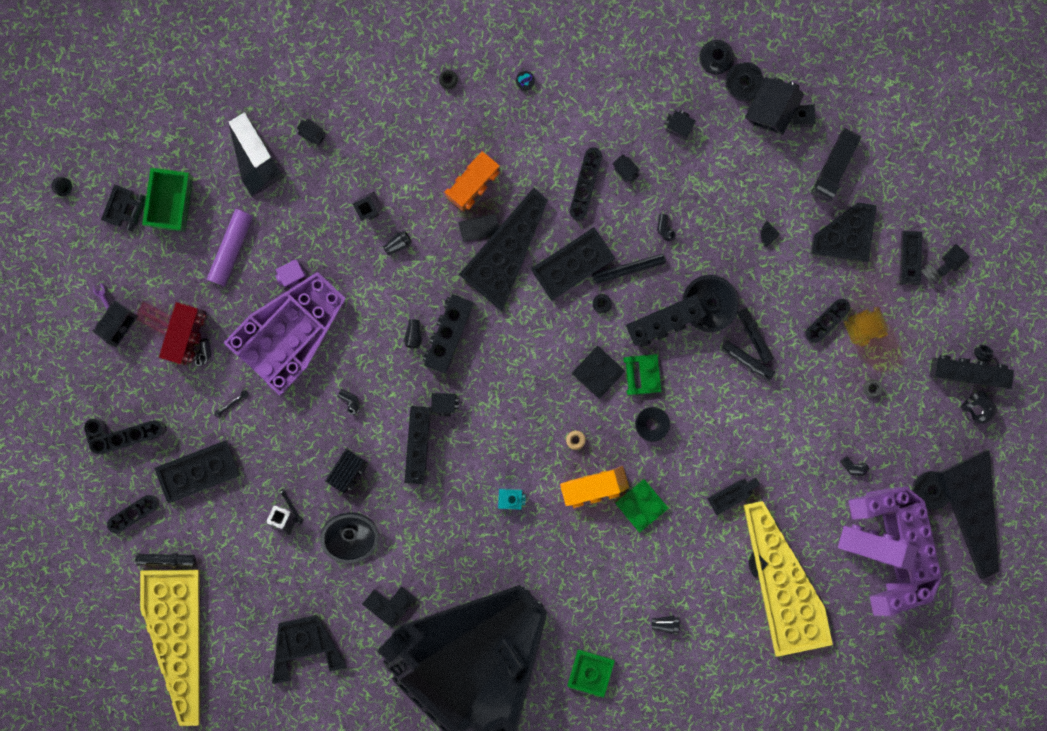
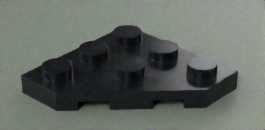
(847, 235)

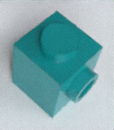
(511, 499)

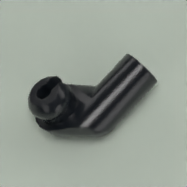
(204, 353)
(352, 401)
(854, 469)

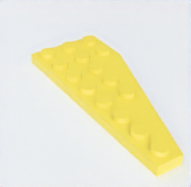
(791, 603)
(173, 620)

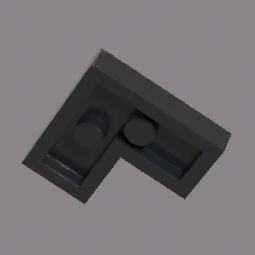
(389, 610)

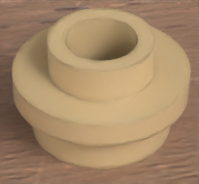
(581, 440)

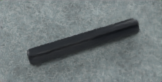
(628, 268)

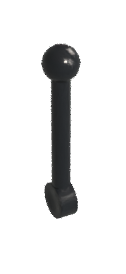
(244, 394)
(299, 521)

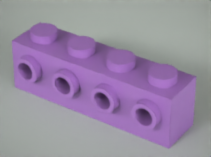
(877, 547)

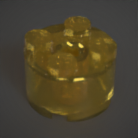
(866, 326)

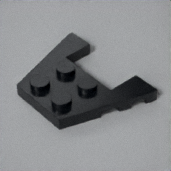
(300, 639)

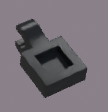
(954, 259)

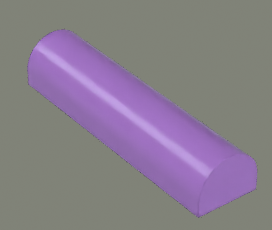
(230, 247)

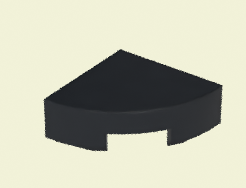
(768, 234)
(752, 564)

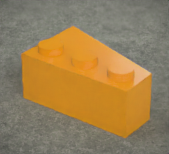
(594, 487)

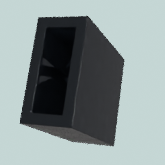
(774, 105)

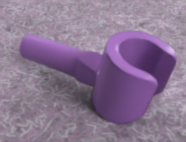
(101, 294)

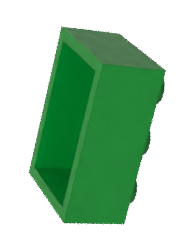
(167, 199)

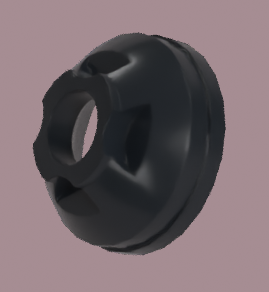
(712, 65)
(662, 428)

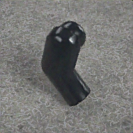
(662, 228)

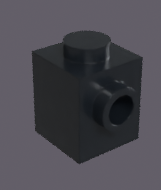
(803, 117)
(679, 124)
(368, 206)
(444, 403)
(281, 520)

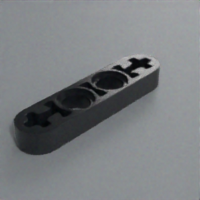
(587, 184)

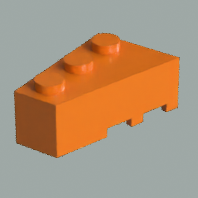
(473, 182)

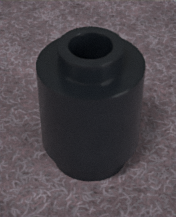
(311, 132)
(626, 168)

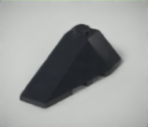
(254, 161)

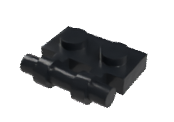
(118, 205)

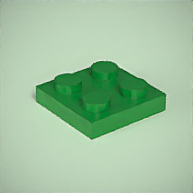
(641, 505)
(590, 673)

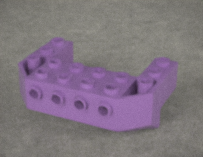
(907, 519)

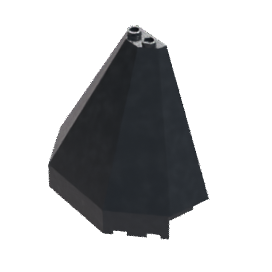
(451, 663)

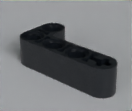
(835, 166)
(127, 434)

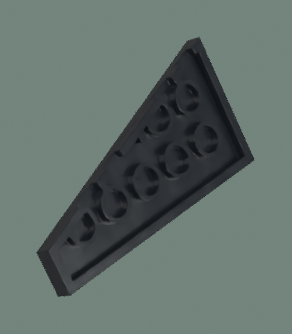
(501, 257)
(971, 498)

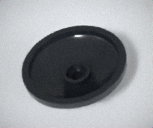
(727, 306)
(352, 545)

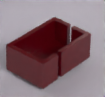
(182, 334)

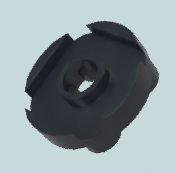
(733, 82)
(921, 485)

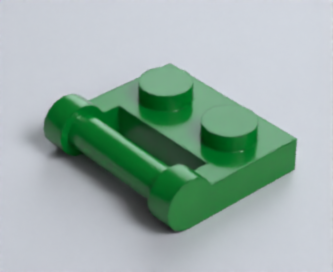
(648, 374)

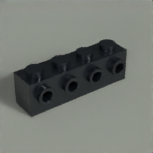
(666, 320)
(972, 373)

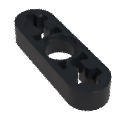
(835, 321)
(124, 525)

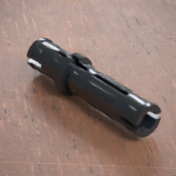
(755, 335)
(747, 360)
(174, 560)

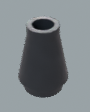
(398, 243)
(413, 334)
(666, 624)

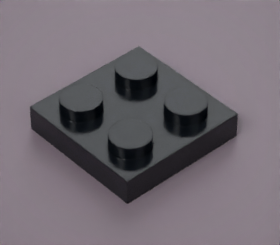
(598, 372)

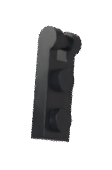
(910, 257)

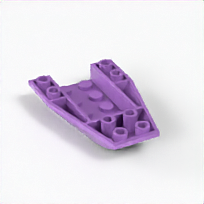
(287, 331)

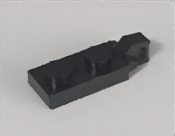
(732, 495)

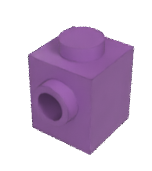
(290, 274)

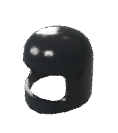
(989, 408)

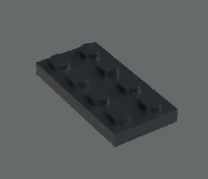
(572, 264)
(197, 471)

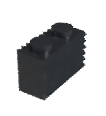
(115, 323)
(346, 471)

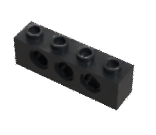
(451, 304)
(417, 445)

